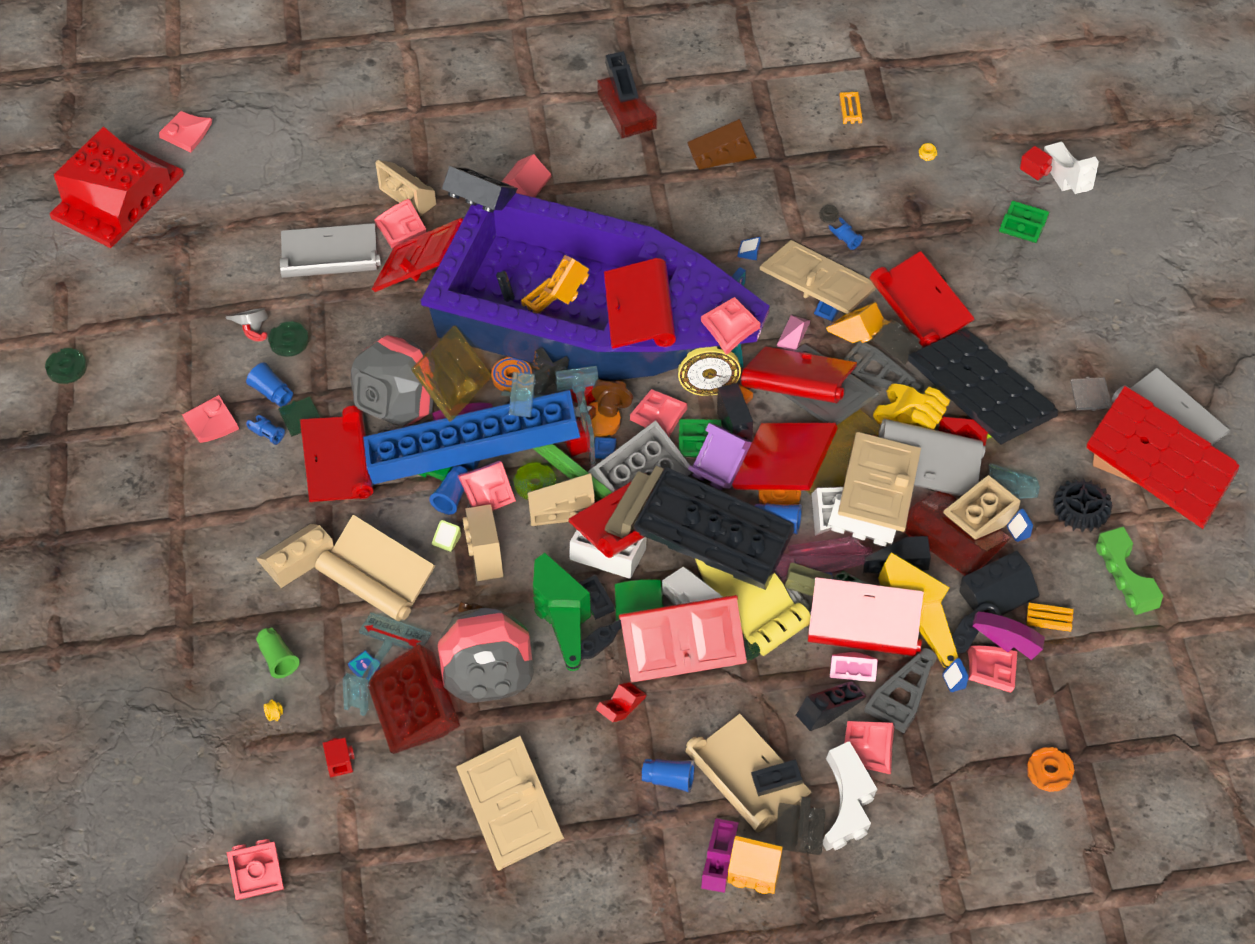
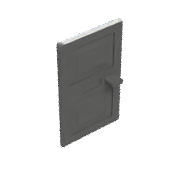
(855, 397)

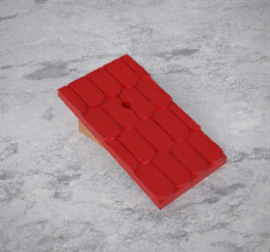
(1162, 457)

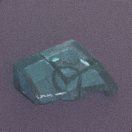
(1015, 482)

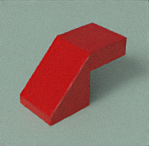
(963, 427)
(622, 703)

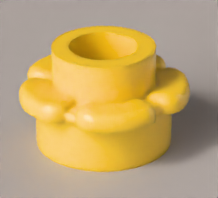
(927, 152)
(273, 710)

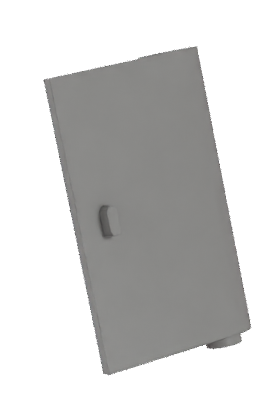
(329, 250)
(1179, 405)
(945, 461)

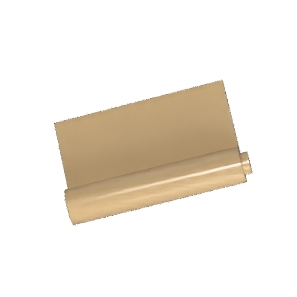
(376, 568)

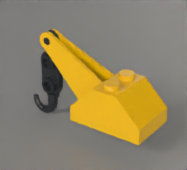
(933, 621)

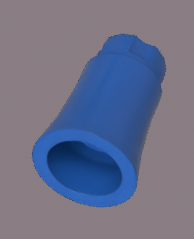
(269, 384)
(448, 494)
(787, 512)
(669, 773)

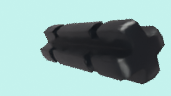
(505, 286)

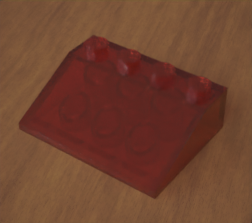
(948, 539)
(412, 700)

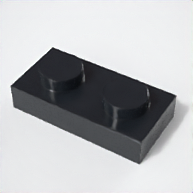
(599, 600)
(776, 777)

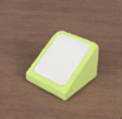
(446, 536)

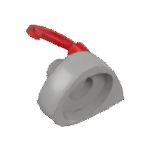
(251, 322)

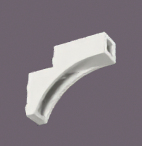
(1070, 172)
(854, 789)

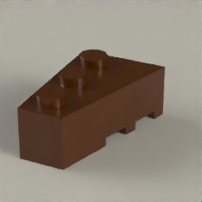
(722, 146)

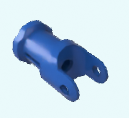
(847, 235)
(267, 429)

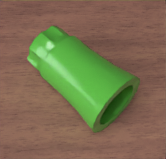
(276, 653)

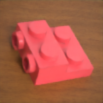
(255, 869)

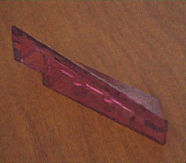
(824, 556)

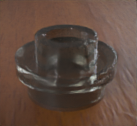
(829, 214)

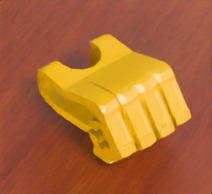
(912, 407)

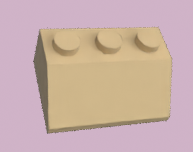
(403, 186)
(296, 554)

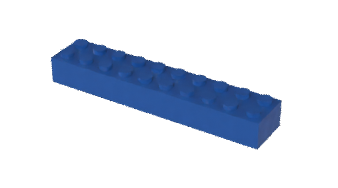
(469, 438)

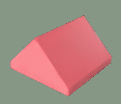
(528, 176)

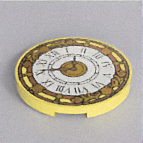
(707, 370)

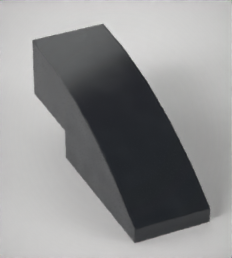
(621, 76)

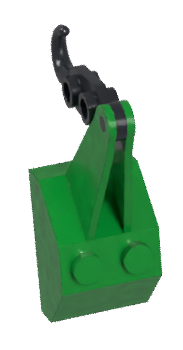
(567, 606)

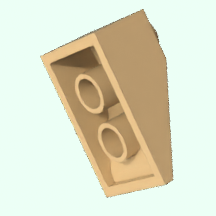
(983, 508)

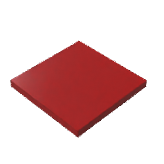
(785, 456)

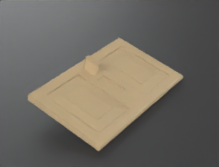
(818, 277)
(879, 481)
(509, 803)

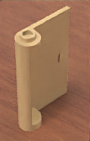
(728, 762)

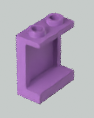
(720, 457)

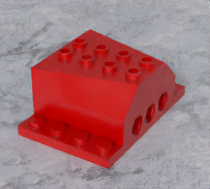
(110, 187)

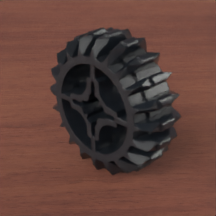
(1095, 501)

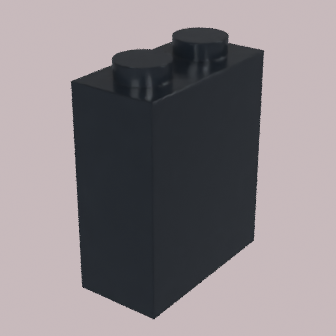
(734, 411)

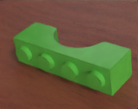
(1140, 592)

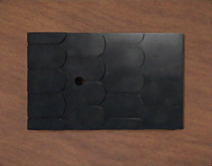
(983, 385)
(714, 528)

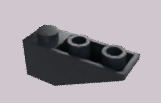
(910, 549)
(829, 704)

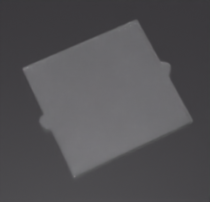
(1090, 393)

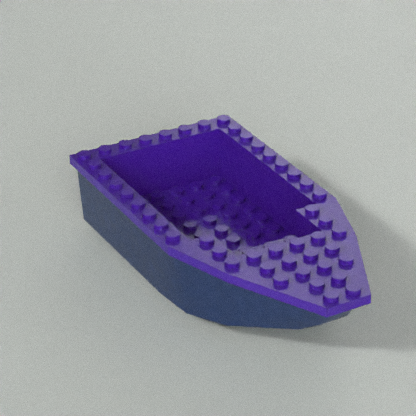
(529, 245)

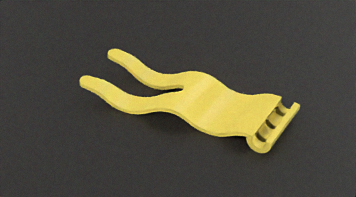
(759, 609)

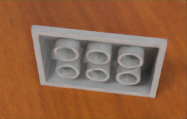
(640, 454)

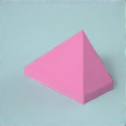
(793, 333)
(853, 666)

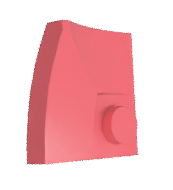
(185, 130)
(400, 223)
(730, 324)
(660, 408)
(210, 420)
(487, 486)
(992, 667)
(872, 744)

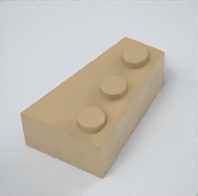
(560, 501)
(483, 542)

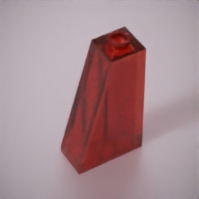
(629, 116)

